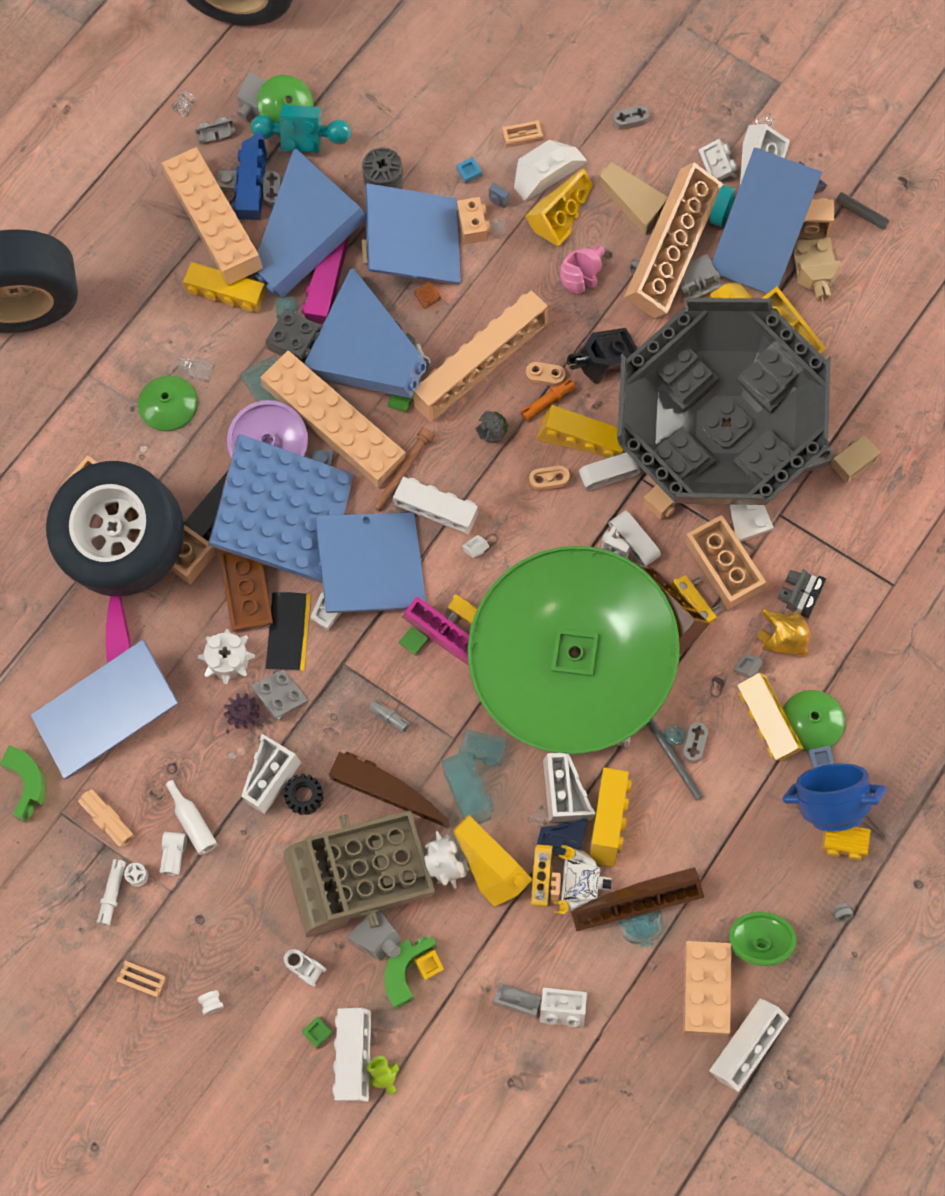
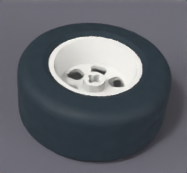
(88, 495)

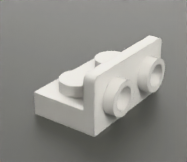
(718, 161)
(614, 545)
(563, 1007)

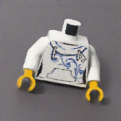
(580, 880)

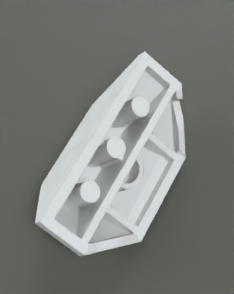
(545, 167)

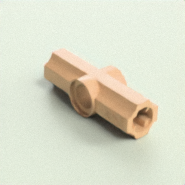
(106, 818)

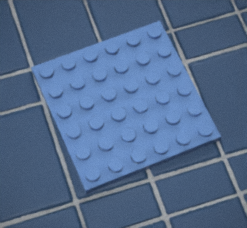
(273, 505)

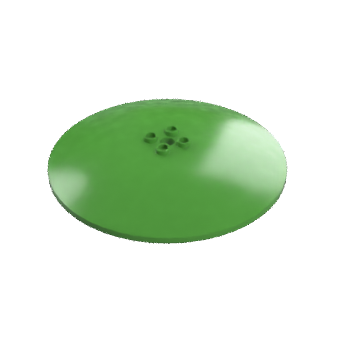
(564, 603)

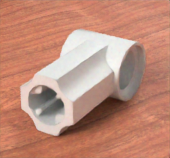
(173, 847)

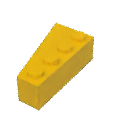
(578, 432)
(609, 817)

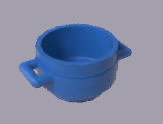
(834, 796)

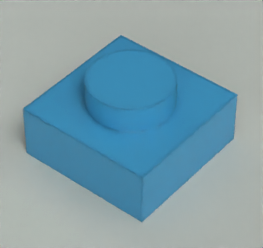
(469, 170)

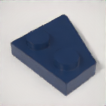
(563, 834)

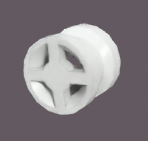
(135, 870)
(210, 1003)

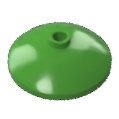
(276, 89)
(171, 412)
(819, 732)
(762, 938)

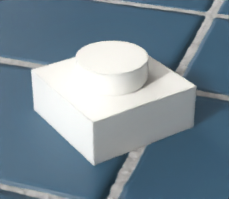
(475, 546)

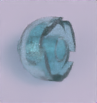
(642, 928)

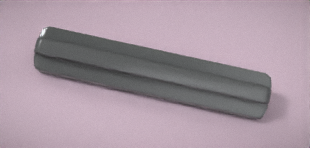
(862, 210)

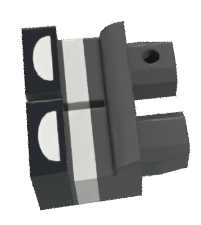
(804, 594)

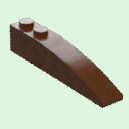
(383, 786)
(639, 899)

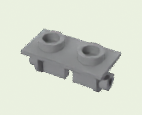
(222, 127)

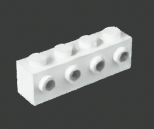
(436, 505)
(749, 1044)
(352, 1055)

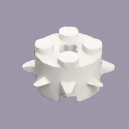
(236, 661)
(446, 860)

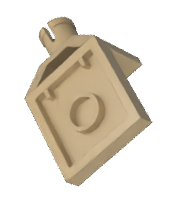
(816, 266)

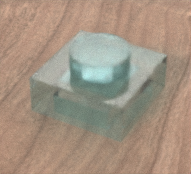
(287, 303)

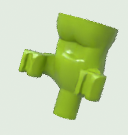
(382, 1074)

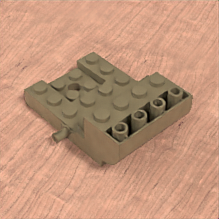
(356, 872)

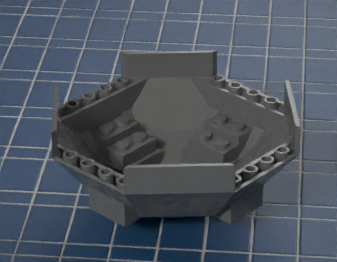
(715, 367)

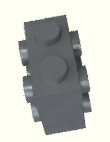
(293, 334)

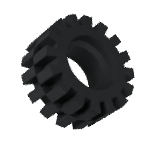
(294, 785)

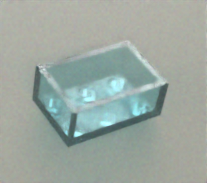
(467, 787)

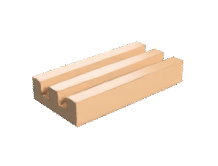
(523, 135)
(555, 887)
(124, 972)

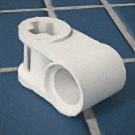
(305, 967)

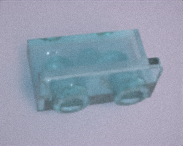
(483, 747)

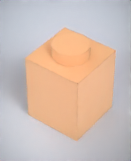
(659, 503)

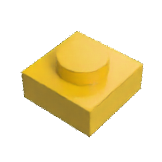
(428, 964)

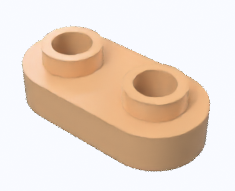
(545, 375)
(549, 476)

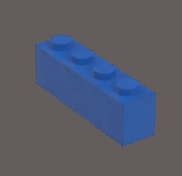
(250, 178)

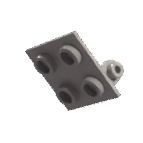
(700, 278)
(279, 694)

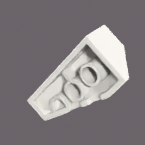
(765, 139)

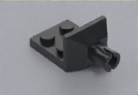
(602, 352)

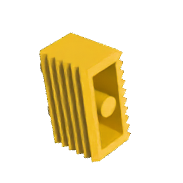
(849, 842)

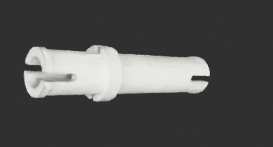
(109, 902)

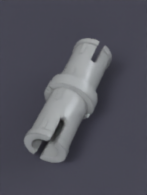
(389, 716)

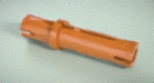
(556, 394)

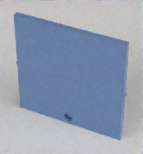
(412, 234)
(369, 561)

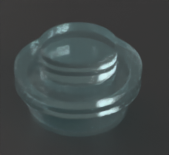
(674, 735)

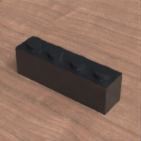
(204, 515)

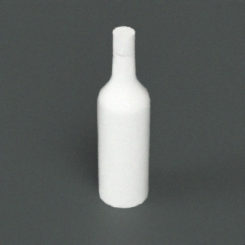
(192, 821)

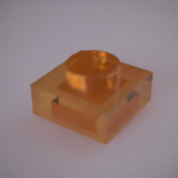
(427, 295)

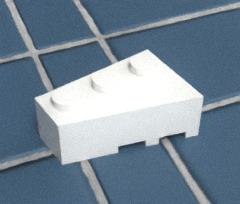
(269, 774)
(564, 792)

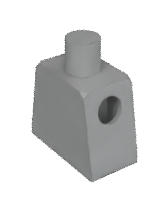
(248, 96)
(376, 941)

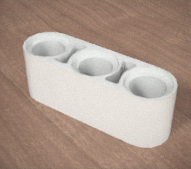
(608, 471)
(641, 545)

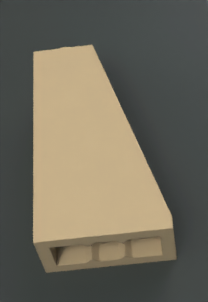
(633, 196)

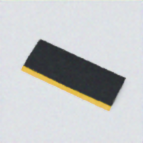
(289, 631)

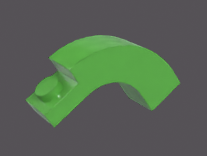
(33, 780)
(397, 968)

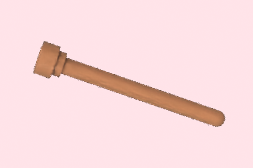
(424, 437)

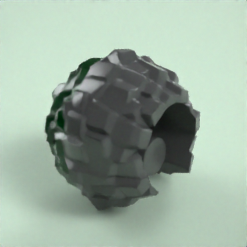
(492, 427)

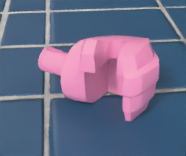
(580, 269)

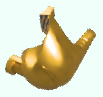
(790, 633)

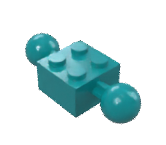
(301, 128)

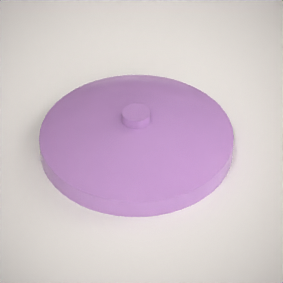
(272, 424)

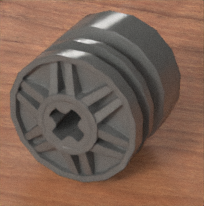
(383, 168)

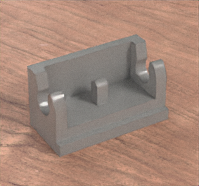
(517, 1000)

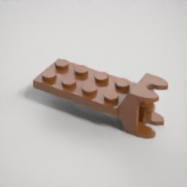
(245, 592)

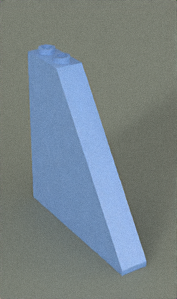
(304, 226)
(365, 345)

